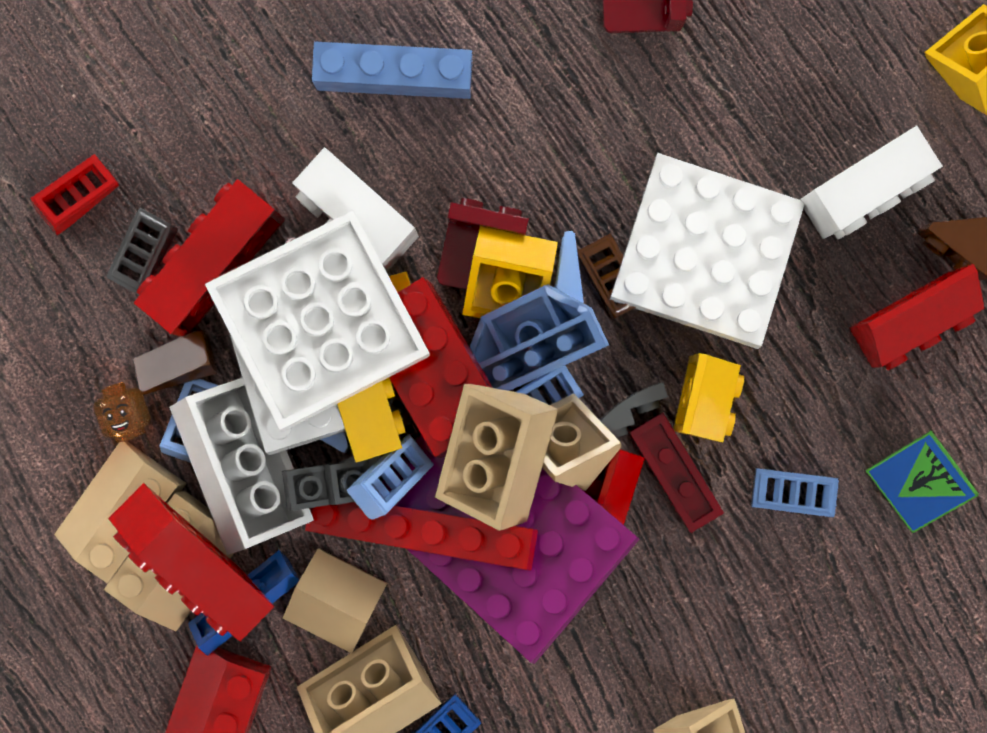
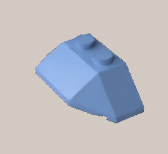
(535, 337)

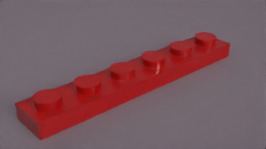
(429, 533)

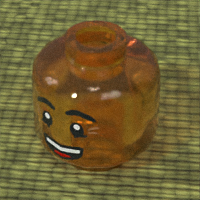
(121, 412)

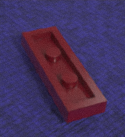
(676, 472)

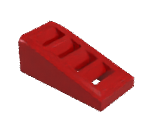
(66, 183)

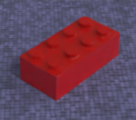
(217, 245)
(436, 383)
(188, 564)

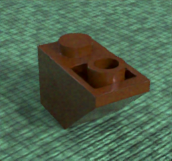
(959, 241)

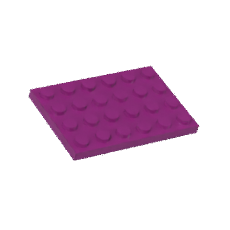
(572, 558)

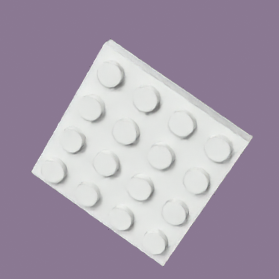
(708, 251)
(317, 320)

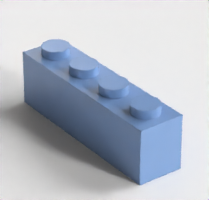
(392, 70)

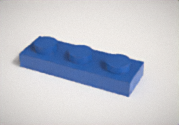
(272, 577)

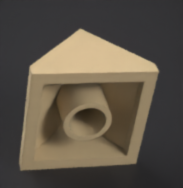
(578, 445)
(334, 600)

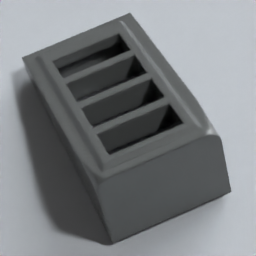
(128, 245)

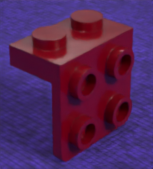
(645, 15)
(463, 233)

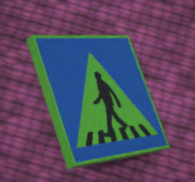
(922, 482)

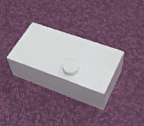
(232, 467)

